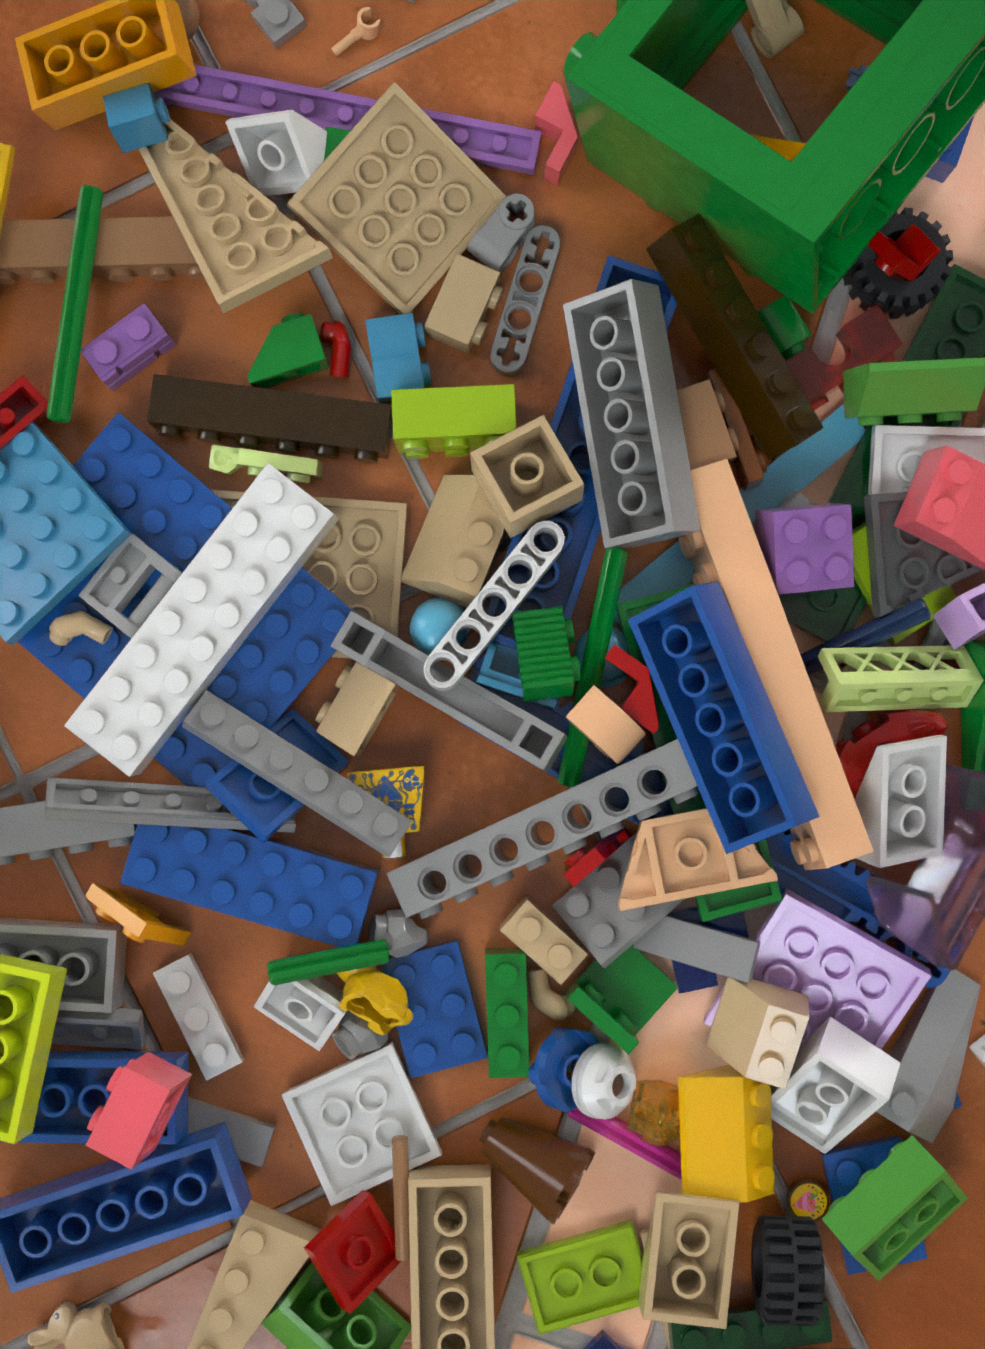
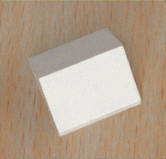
(278, 149)
(304, 1008)

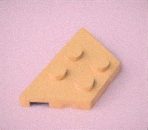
(684, 859)

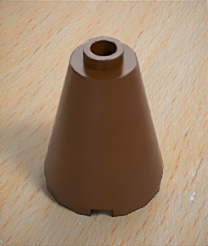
(537, 1163)

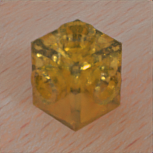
(655, 1111)

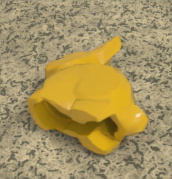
(375, 999)

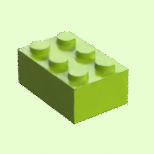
(451, 418)

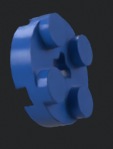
(551, 1062)

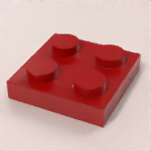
(354, 1251)

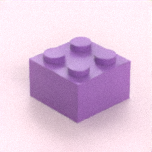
(807, 546)

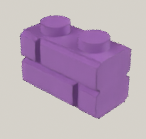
(127, 347)

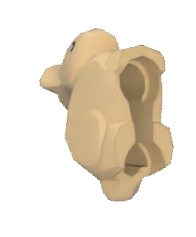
(78, 1329)

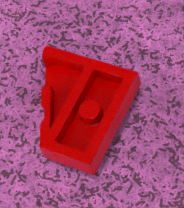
(584, 862)

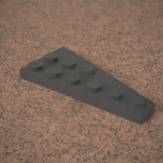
(901, 563)

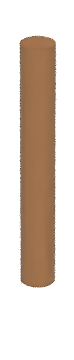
(400, 1166)

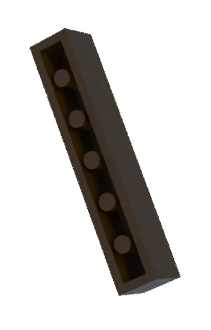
(734, 337)
(270, 417)

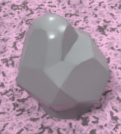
(399, 932)
(356, 1037)

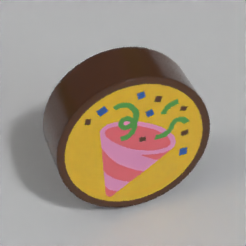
(807, 1198)

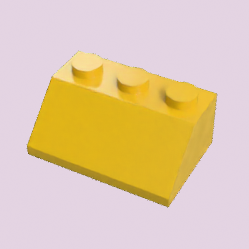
(725, 1135)

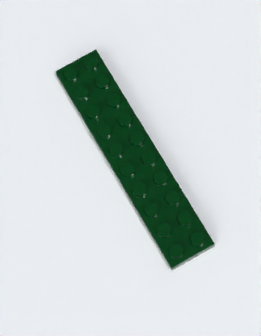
(948, 331)

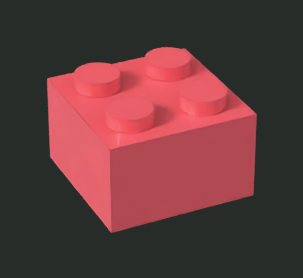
(137, 1109)

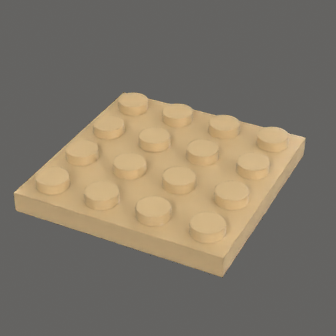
(397, 200)

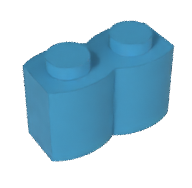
(396, 354)

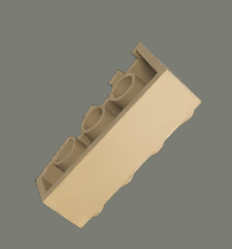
(253, 1275)

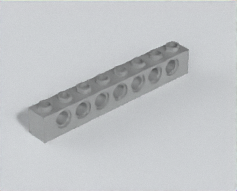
(413, 880)

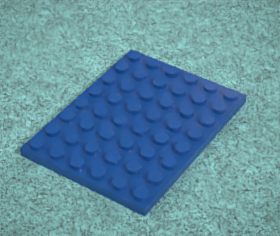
(176, 518)

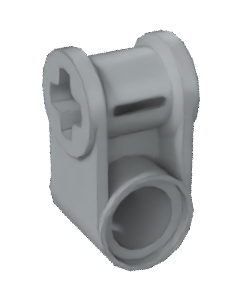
(500, 238)

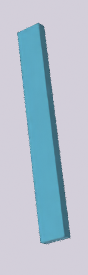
(787, 473)

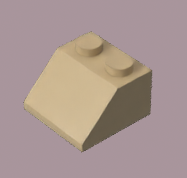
(356, 709)
(759, 1029)

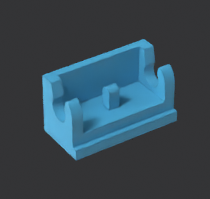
(502, 672)

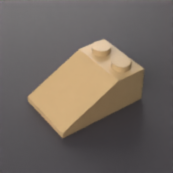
(689, 1260)

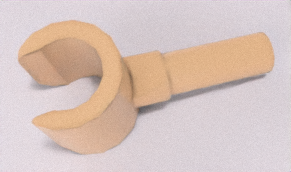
(361, 30)

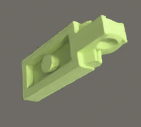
(297, 468)

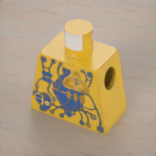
(399, 789)

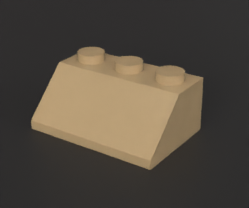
(455, 542)

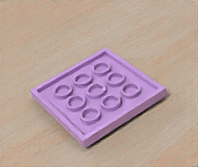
(837, 967)

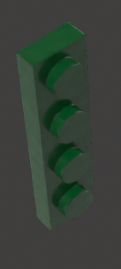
(746, 1331)

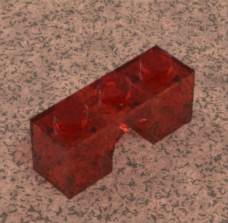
(864, 341)

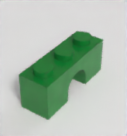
(507, 1012)

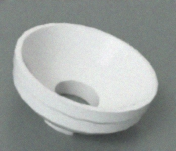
(594, 1079)

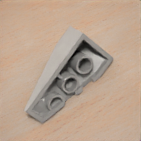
(932, 1057)

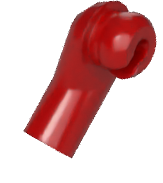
(341, 347)

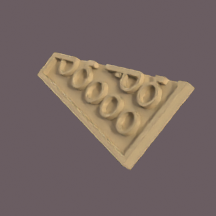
(227, 223)

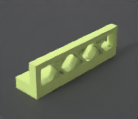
(904, 686)

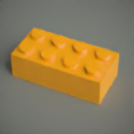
(102, 53)

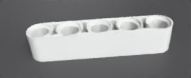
(498, 586)

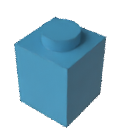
(136, 117)

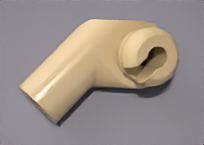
(78, 623)
(546, 1000)

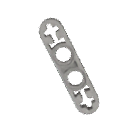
(521, 300)

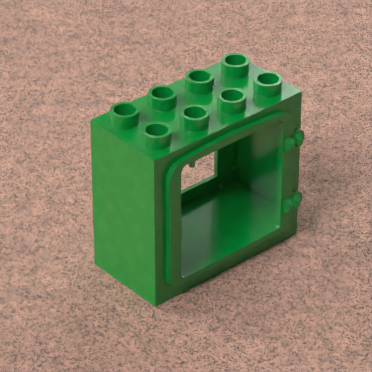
(775, 217)

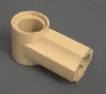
(775, 25)

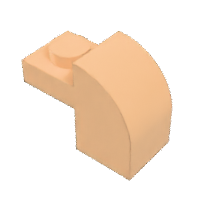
(605, 725)

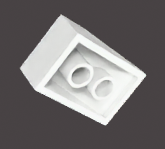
(904, 801)
(833, 1086)

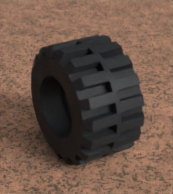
(896, 296)
(787, 1270)

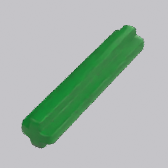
(327, 962)

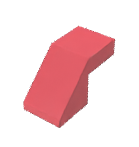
(556, 123)

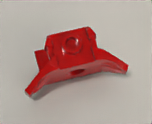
(892, 727)

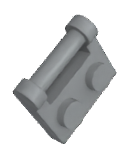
(123, 577)

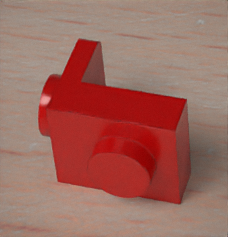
(906, 255)

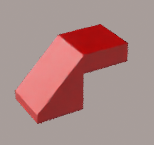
(641, 702)

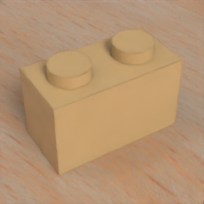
(463, 304)
(543, 939)

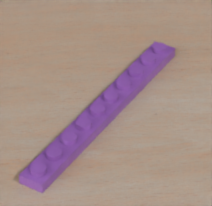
(247, 95)

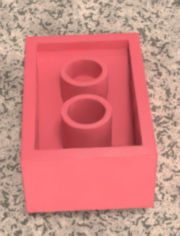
(947, 504)

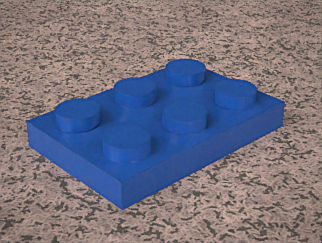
(258, 802)
(445, 1018)
(842, 1171)

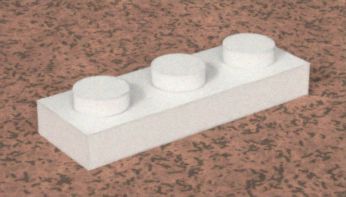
(198, 1016)

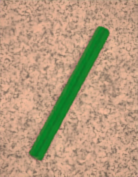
(75, 304)
(594, 658)

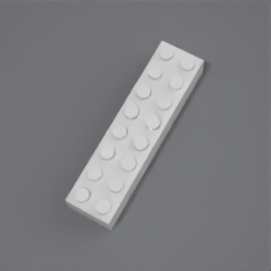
(201, 621)

